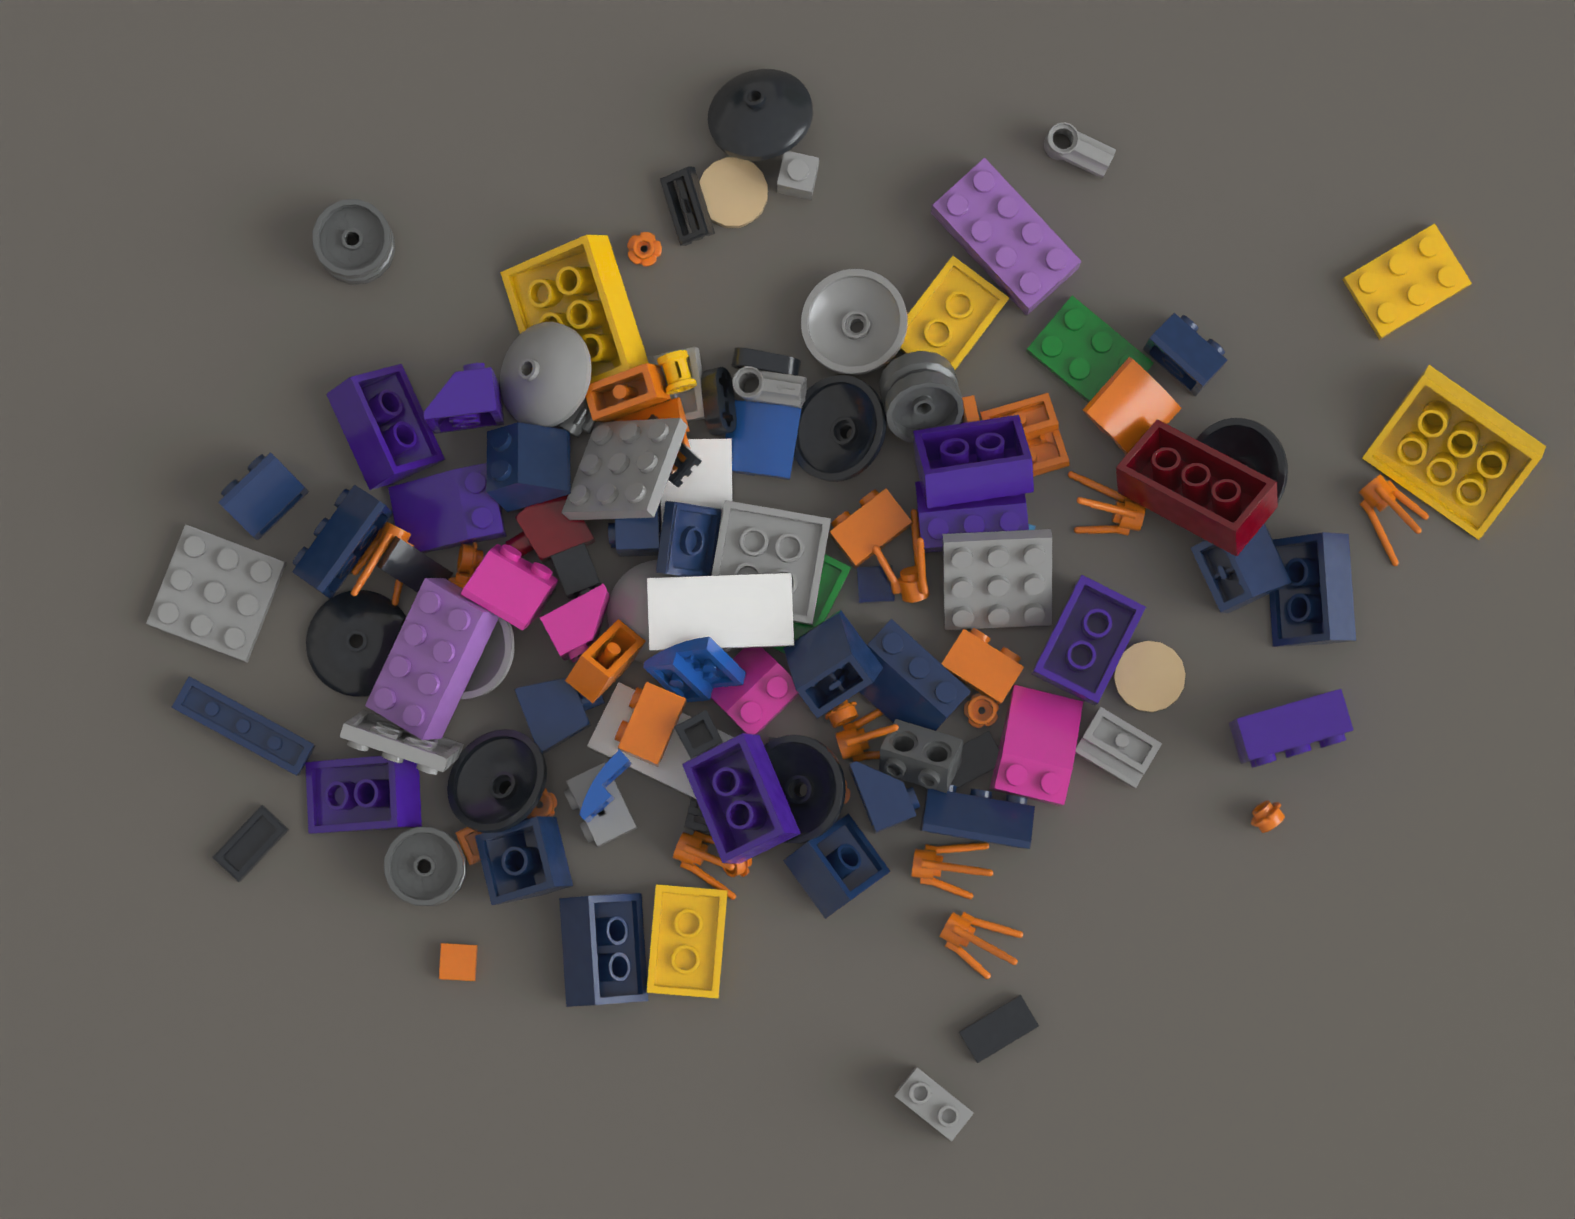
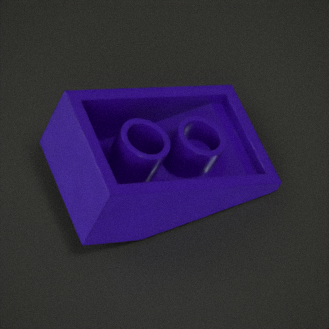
(447, 509)
(362, 795)

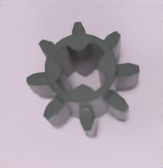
(579, 421)

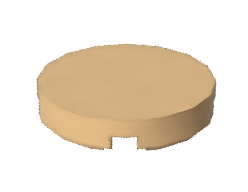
(734, 192)
(1149, 676)

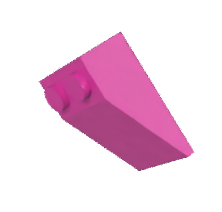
(1037, 746)

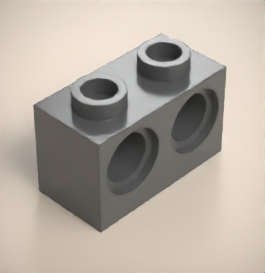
(921, 756)

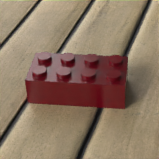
(1197, 487)

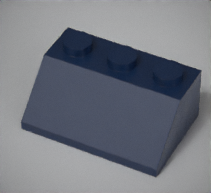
(341, 540)
(1320, 599)
(912, 681)
(979, 817)
(603, 949)

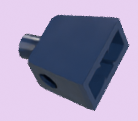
(554, 711)

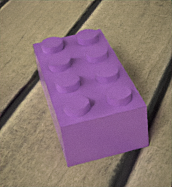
(1005, 236)
(432, 659)

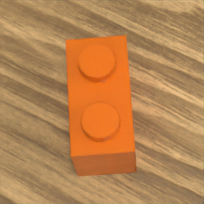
(626, 392)
(873, 524)
(605, 661)
(982, 665)
(651, 723)

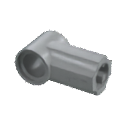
(1083, 150)
(772, 387)

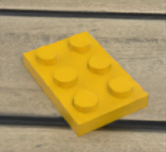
(1407, 281)
(953, 313)
(687, 941)

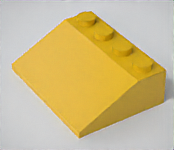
(584, 291)
(1454, 452)

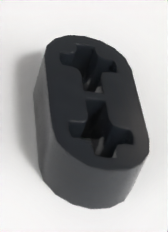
(765, 361)
(718, 401)

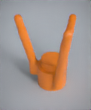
(1382, 494)
(1126, 512)
(375, 551)
(912, 580)
(854, 741)
(692, 851)
(929, 864)
(960, 932)

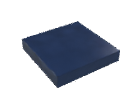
(688, 539)

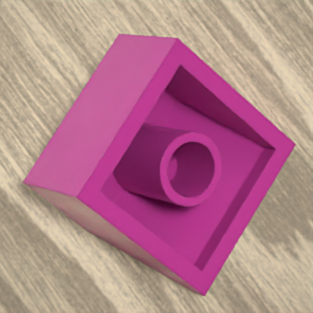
(510, 586)
(577, 623)
(761, 697)

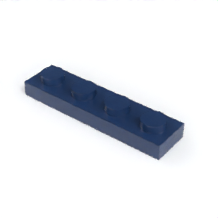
(243, 726)

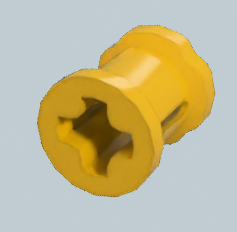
(676, 372)

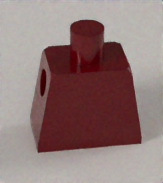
(549, 530)

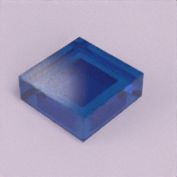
(874, 585)

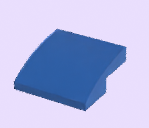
(764, 439)
(694, 669)
(597, 795)

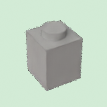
(798, 175)

